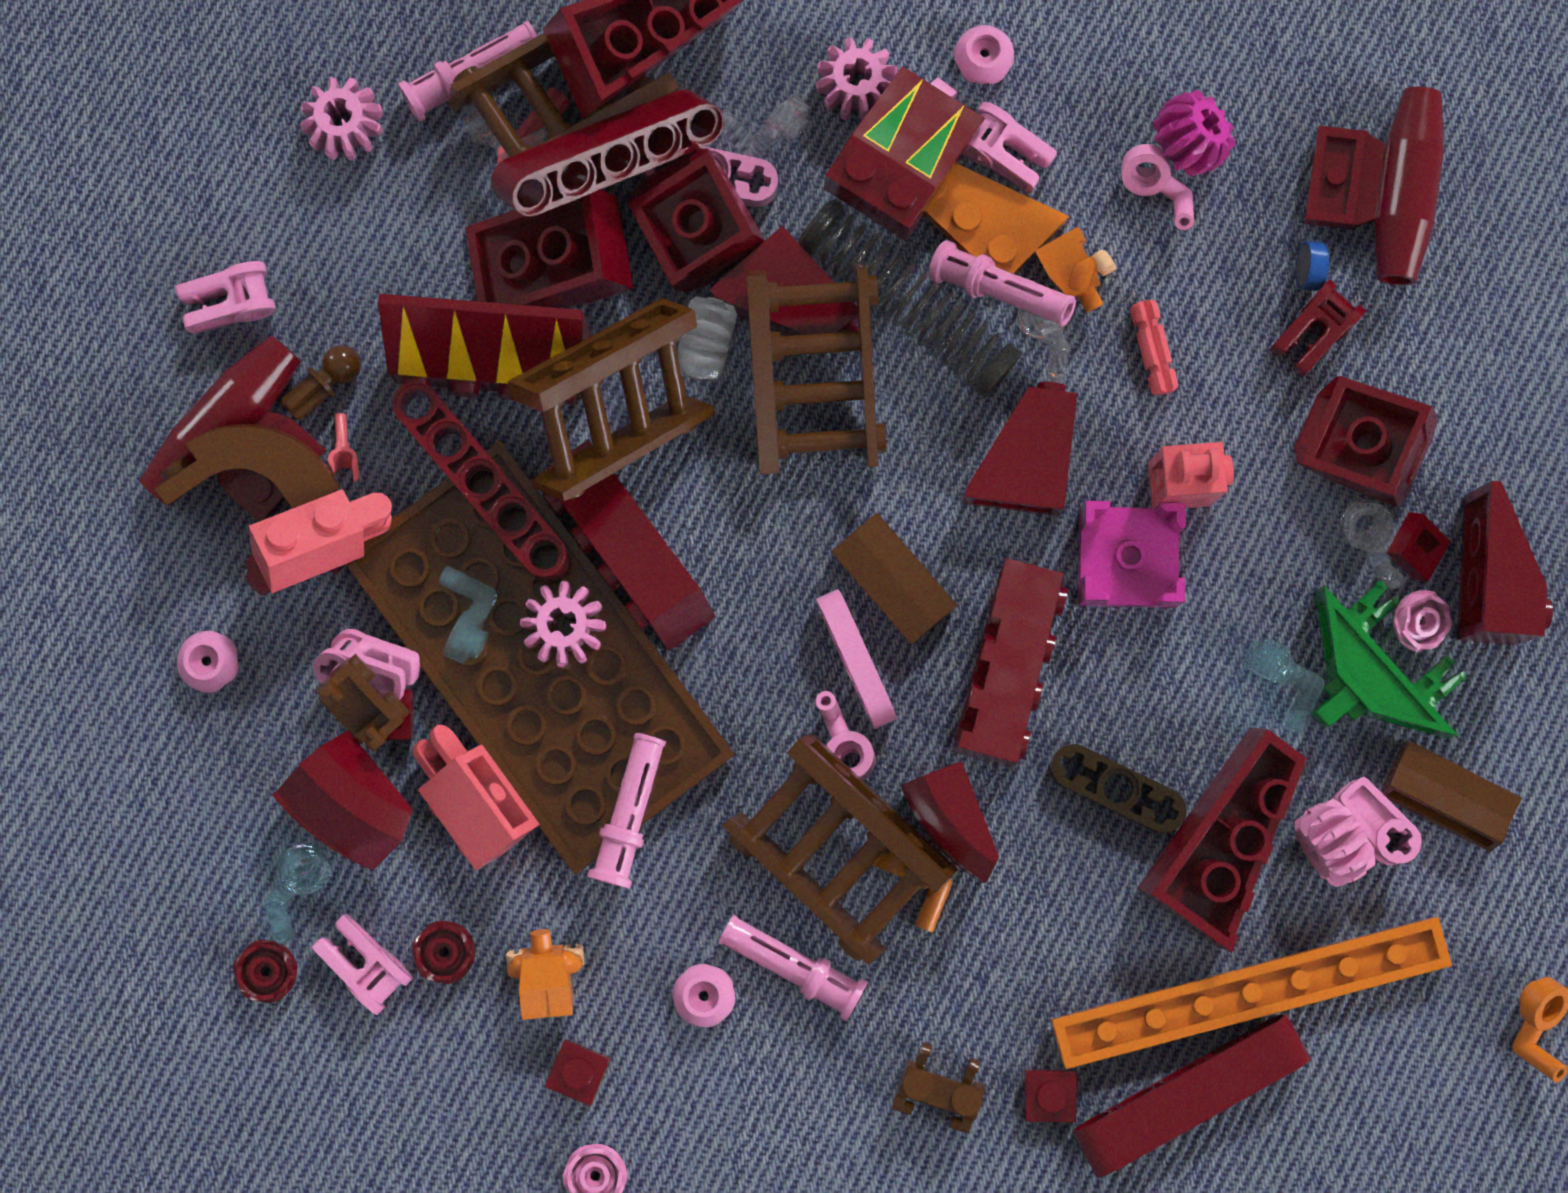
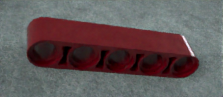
(587, 147)
(469, 461)
(1191, 1095)

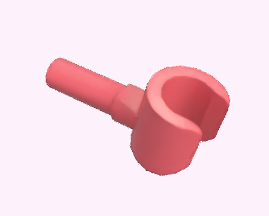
(343, 455)

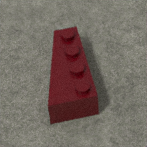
(617, 42)
(636, 559)
(1009, 664)
(1227, 837)

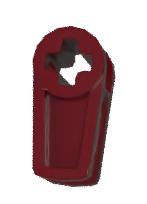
(1333, 317)

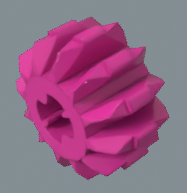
(1194, 133)

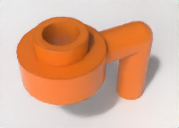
(933, 902)
(1542, 1007)

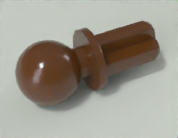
(339, 366)

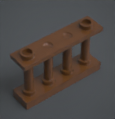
(476, 83)
(770, 347)
(584, 370)
(886, 834)

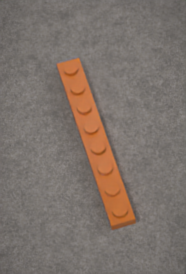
(1250, 992)

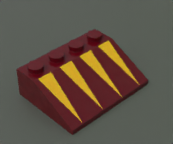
(472, 342)

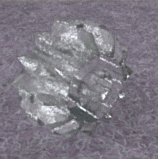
(705, 348)

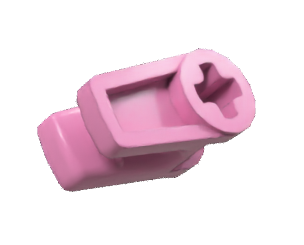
(1011, 134)
(245, 300)
(391, 663)
(1380, 817)
(381, 970)

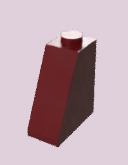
(788, 266)
(1030, 456)

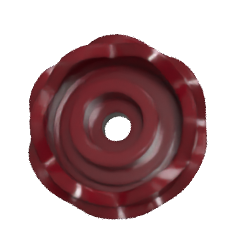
(428, 957)
(249, 973)

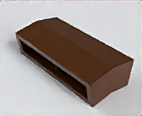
(894, 578)
(1450, 796)

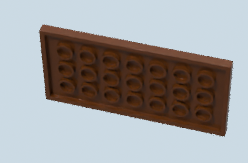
(547, 727)

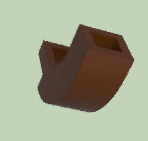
(262, 449)

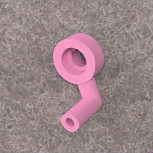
(1157, 179)
(842, 739)

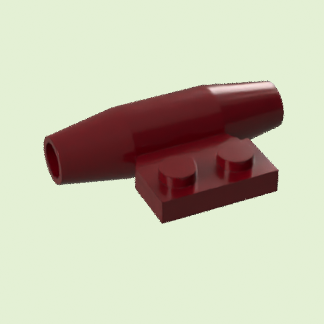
(1388, 184)
(238, 397)

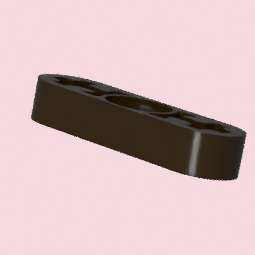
(1145, 815)

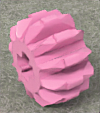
(843, 68)
(333, 103)
(556, 640)
(1335, 843)

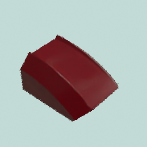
(694, 220)
(1366, 439)
(346, 802)
(953, 819)

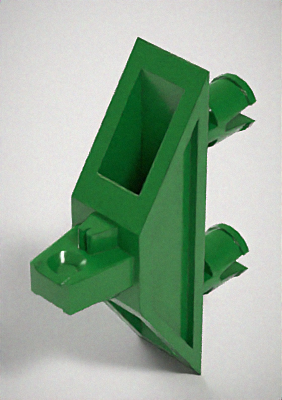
(1366, 679)

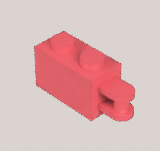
(1190, 474)
(317, 536)
(471, 797)

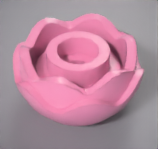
(979, 68)
(1434, 624)
(223, 663)
(713, 981)
(595, 1158)

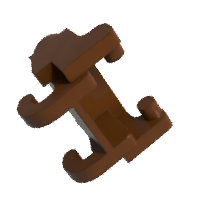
(359, 705)
(940, 1090)

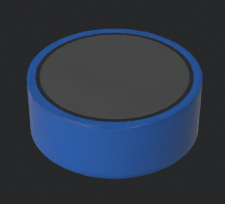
(1311, 265)

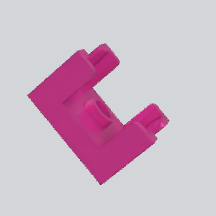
(1130, 555)

